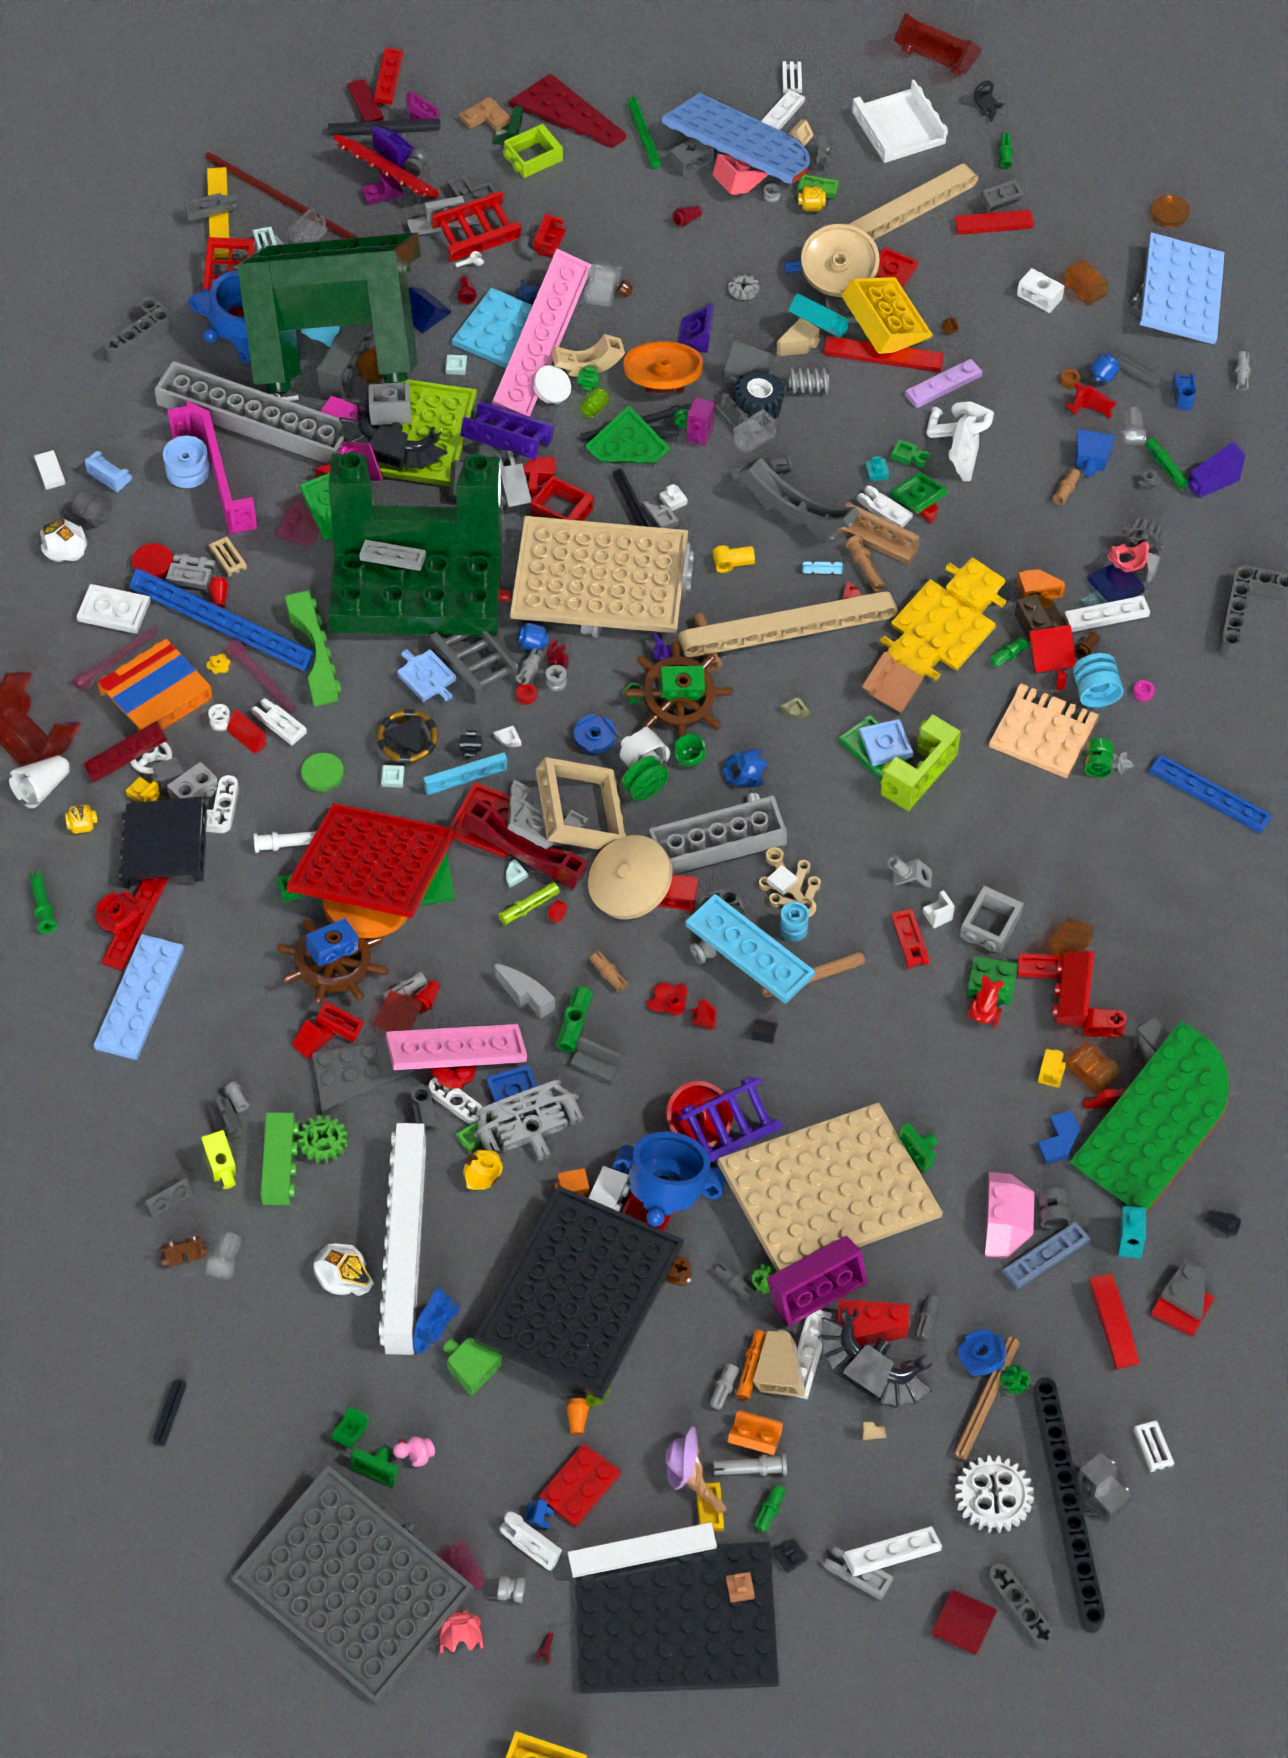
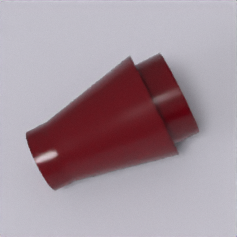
(685, 215)
(466, 291)

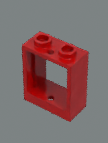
(582, 499)

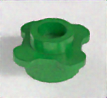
(633, 700)

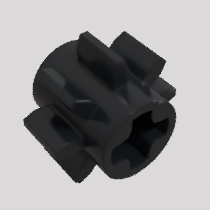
(470, 742)

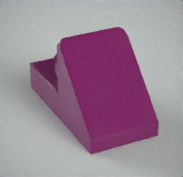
(420, 108)
(384, 190)

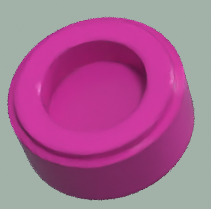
(1143, 690)

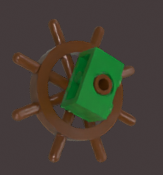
(680, 683)

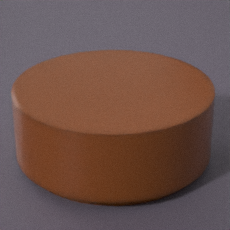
(1069, 377)

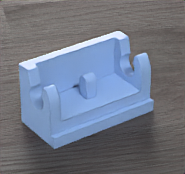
(107, 472)

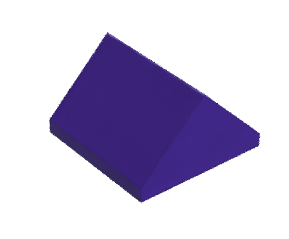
(391, 145)
(697, 329)

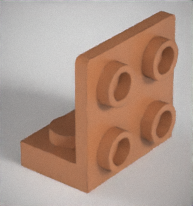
(892, 683)

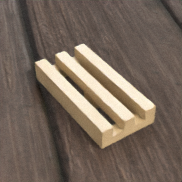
(234, 567)

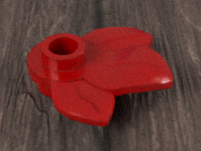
(668, 998)

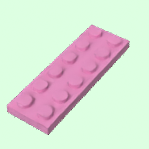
(455, 1047)

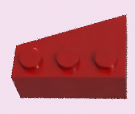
(876, 1320)

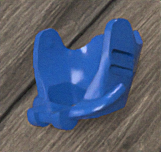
(750, 768)

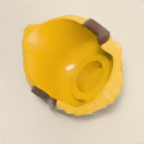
(482, 1169)

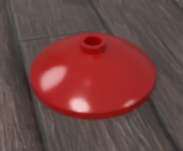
(697, 1093)

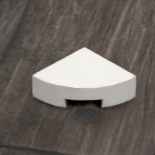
(508, 737)

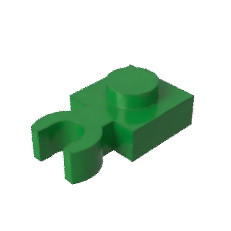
(907, 452)

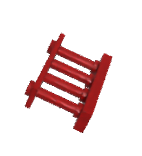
(482, 242)

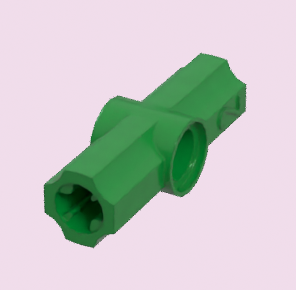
(571, 1029)

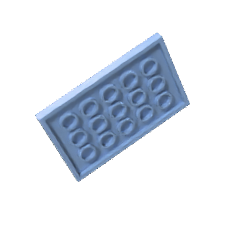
(1182, 288)

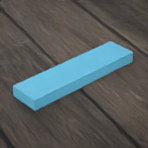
(465, 773)

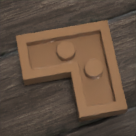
(487, 111)

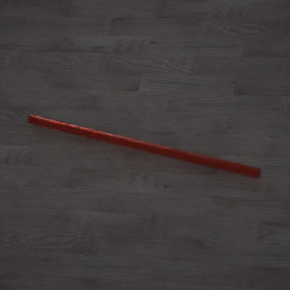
(274, 193)

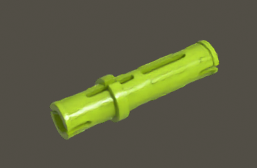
(521, 907)

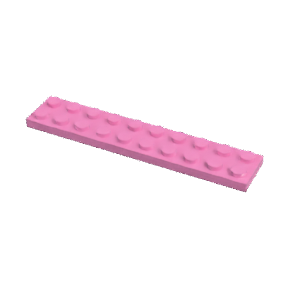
(542, 331)

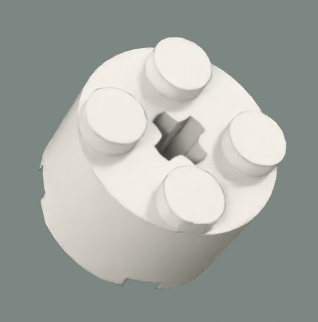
(642, 745)

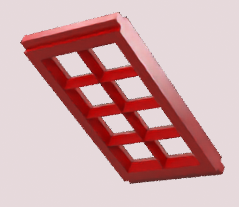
(225, 243)

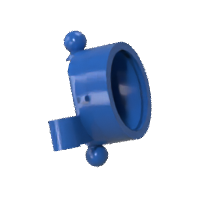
(216, 307)
(670, 1156)

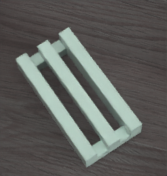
(262, 231)

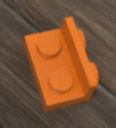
(756, 1432)

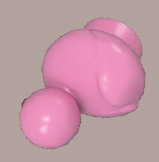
(416, 1448)

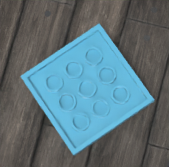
(493, 327)

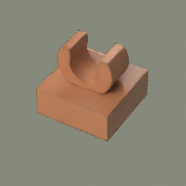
(740, 1587)

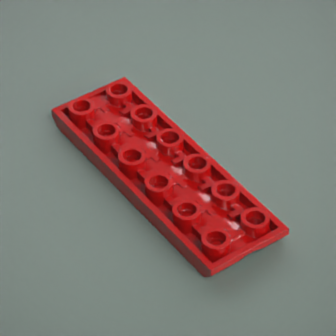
(387, 167)

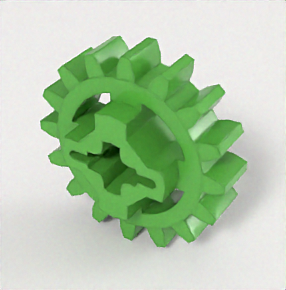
(323, 1139)

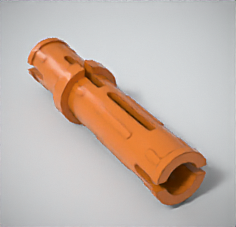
(753, 1354)

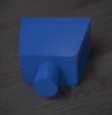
(1093, 450)

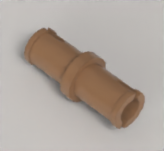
(1066, 486)
(608, 971)

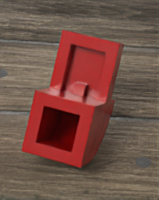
(538, 472)

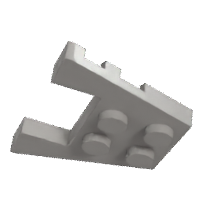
(528, 819)

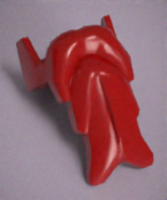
(1090, 398)
(984, 1007)

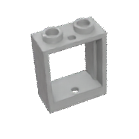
(999, 903)

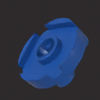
(598, 744)
(987, 1363)

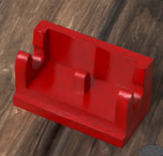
(549, 236)

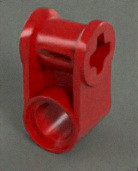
(1103, 1023)

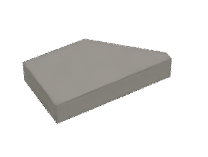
(661, 515)

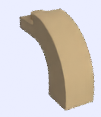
(602, 356)

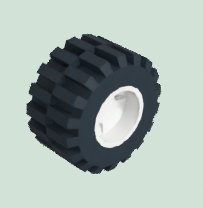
(759, 392)

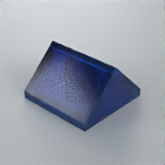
(426, 309)

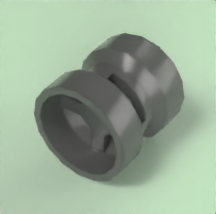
(415, 162)

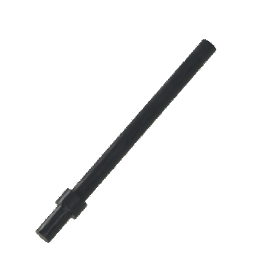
(648, 419)

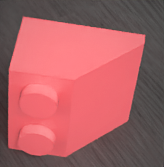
(736, 175)

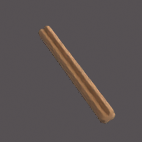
(830, 969)

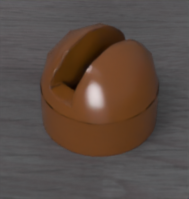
(624, 289)
(950, 325)

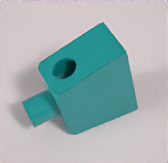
(1131, 1226)

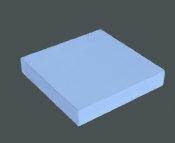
(885, 742)

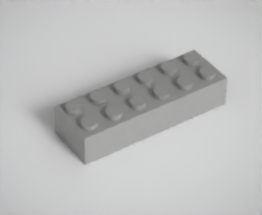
(721, 834)

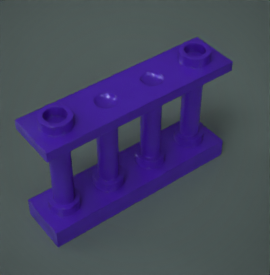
(507, 430)
(747, 1134)

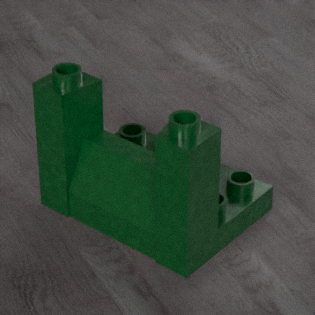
(328, 287)
(462, 564)

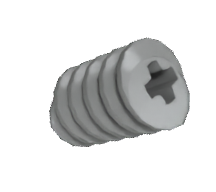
(808, 380)

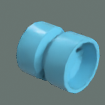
(794, 921)

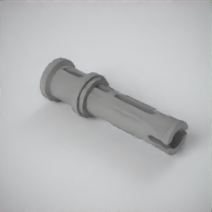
(762, 1465)

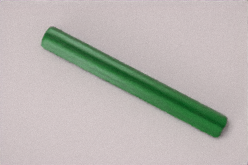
(644, 132)

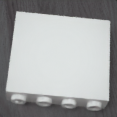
(900, 123)

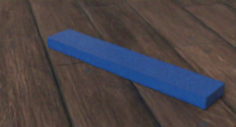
(1210, 793)

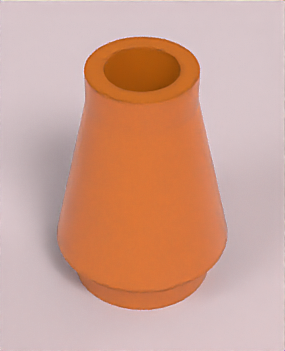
(577, 1415)

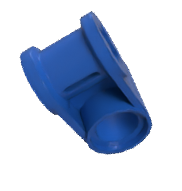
(1184, 390)

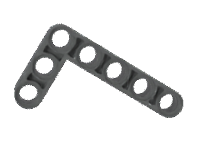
(1248, 581)

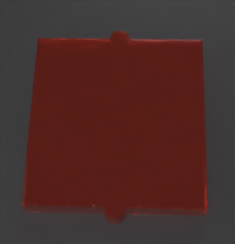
(397, 1012)

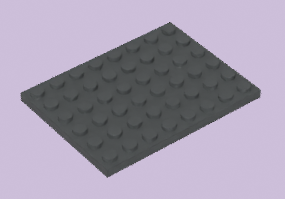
(352, 1584)

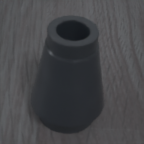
(1224, 1222)

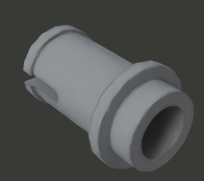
(234, 1092)

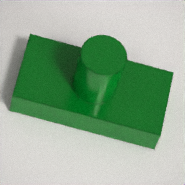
(918, 1147)
(375, 1466)

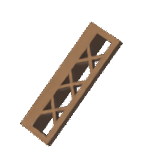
(879, 537)

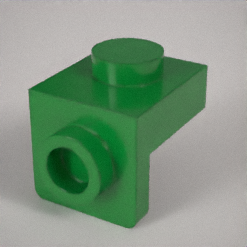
(351, 1428)

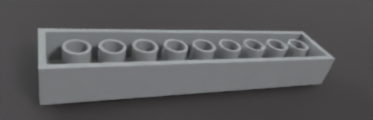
(252, 412)

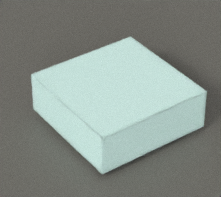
(456, 364)
(392, 776)

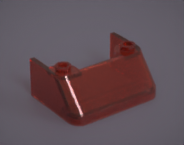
(936, 45)
(19, 733)

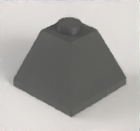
(743, 360)

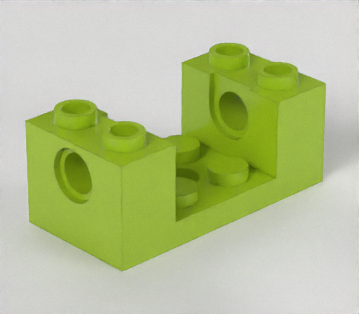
(908, 784)

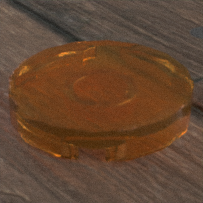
(1170, 211)

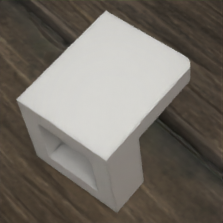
(939, 911)

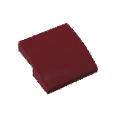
(964, 1622)

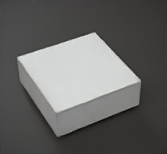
(782, 880)

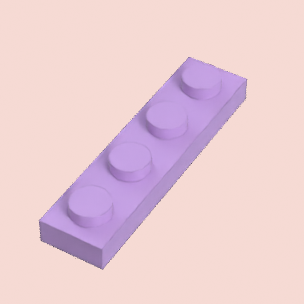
(943, 383)

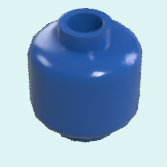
(1105, 368)
(532, 637)

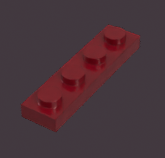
(125, 751)

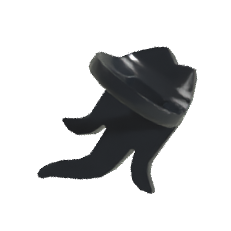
(985, 99)

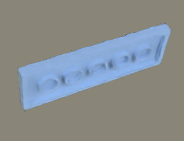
(139, 997)

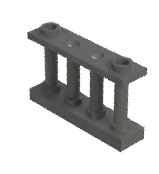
(463, 673)

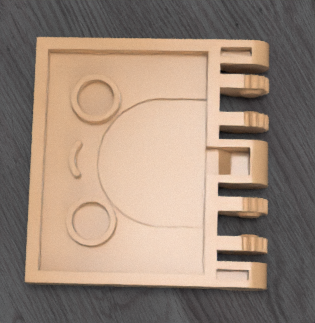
(1043, 734)

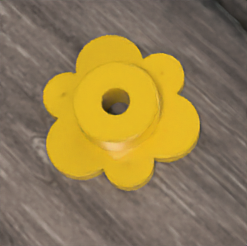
(218, 664)

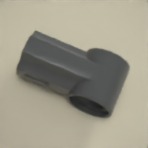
(423, 1109)

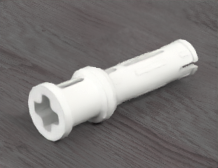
(274, 841)

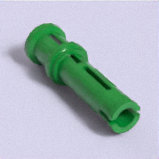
(43, 909)

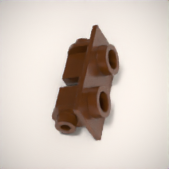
(191, 1248)

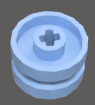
(186, 461)

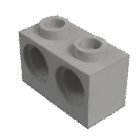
(191, 784)

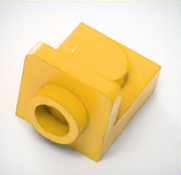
(143, 791)

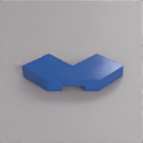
(1066, 1132)

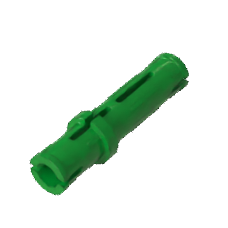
(1162, 457)

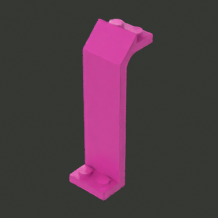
(197, 422)

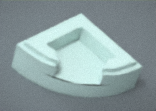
(515, 873)

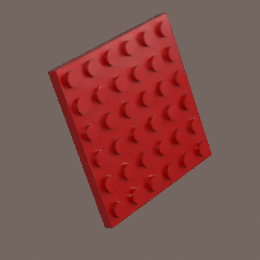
(371, 860)

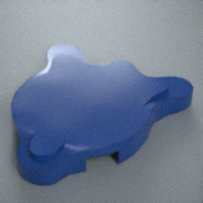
(434, 1320)

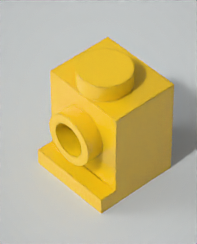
(1052, 1068)

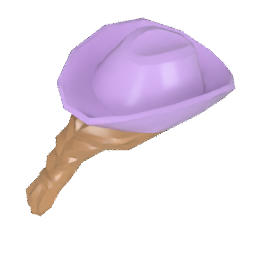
(686, 1468)

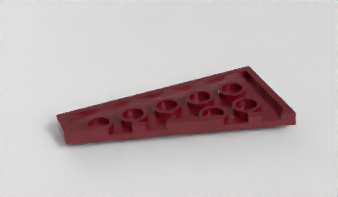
(566, 109)

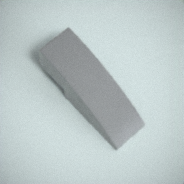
(525, 990)

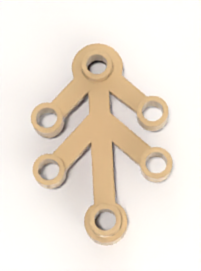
(807, 900)

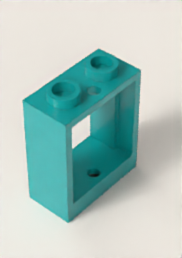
(819, 315)

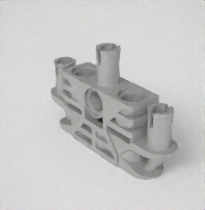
(537, 1108)

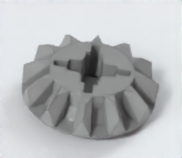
(750, 290)

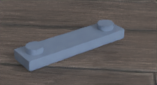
(1046, 1255)

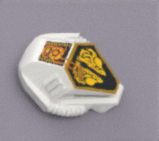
(63, 541)
(342, 1270)

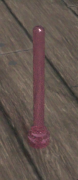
(237, 650)
(84, 680)

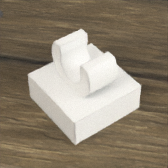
(673, 497)

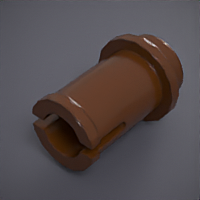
(1085, 647)

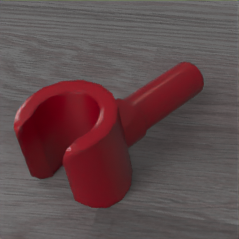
(545, 1651)

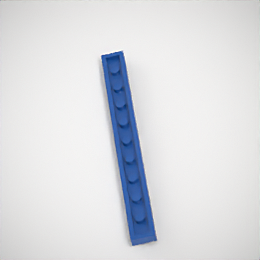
(222, 619)

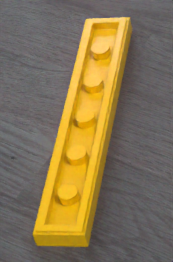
(220, 222)

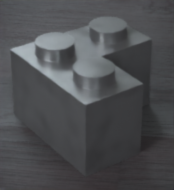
(1101, 1489)

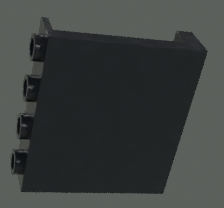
(163, 839)

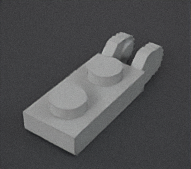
(873, 1582)

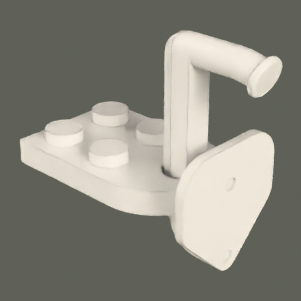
(971, 420)

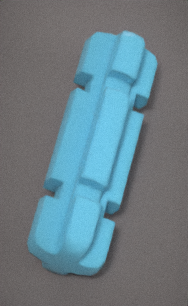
(820, 567)

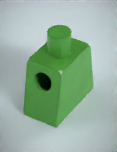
(471, 1363)

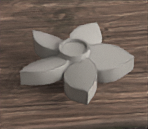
(1121, 763)

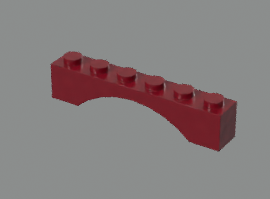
(556, 863)

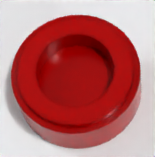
(526, 694)
(557, 911)

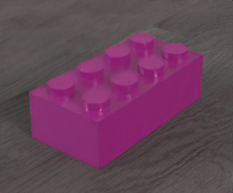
(817, 1280)

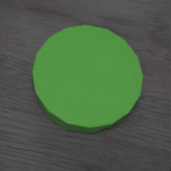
(322, 772)

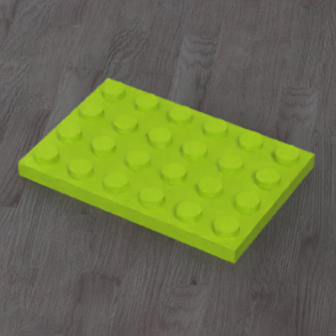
(440, 408)

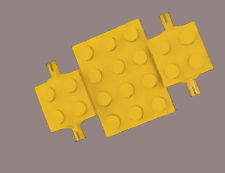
(946, 621)

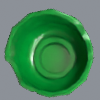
(690, 750)

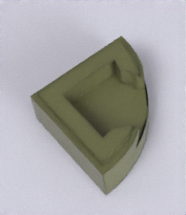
(795, 708)

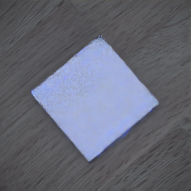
(1115, 583)

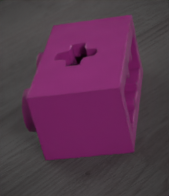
(700, 421)

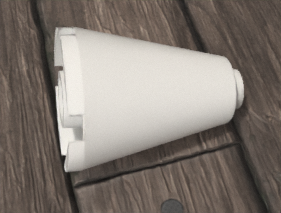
(38, 779)

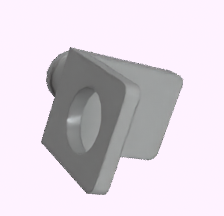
(909, 871)

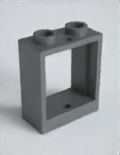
(1148, 1039)

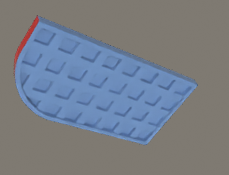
(740, 137)

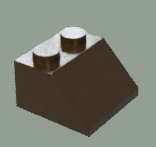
(1037, 613)

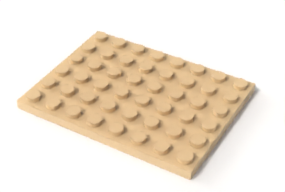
(599, 574)
(829, 1184)

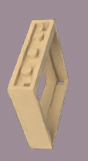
(551, 805)

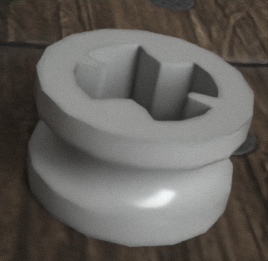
(771, 192)

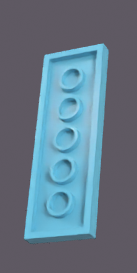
(750, 948)

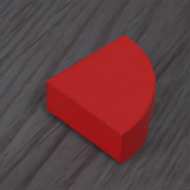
(929, 513)
(851, 591)
(1060, 677)

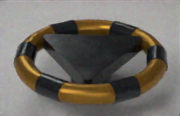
(407, 735)

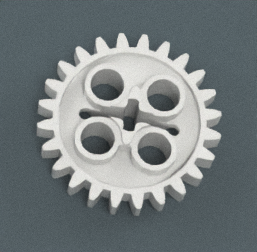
(972, 1495)

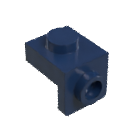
(528, 293)

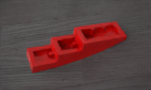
(1114, 1321)

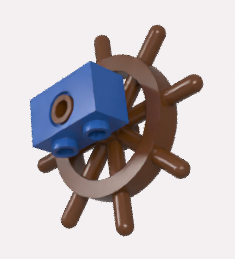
(330, 950)

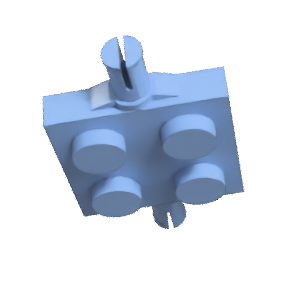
(426, 675)

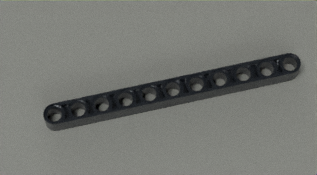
(1065, 1513)

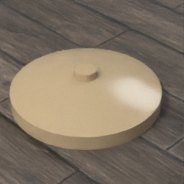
(837, 256)
(630, 877)

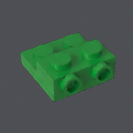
(996, 971)

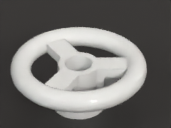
(151, 756)

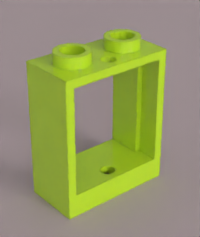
(531, 137)

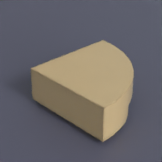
(870, 1431)

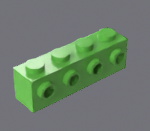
(278, 1159)

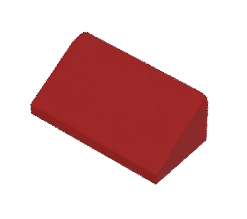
(246, 732)

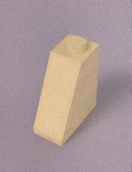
(779, 1366)

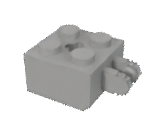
(389, 403)

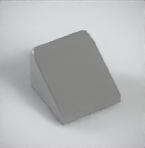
(1151, 567)

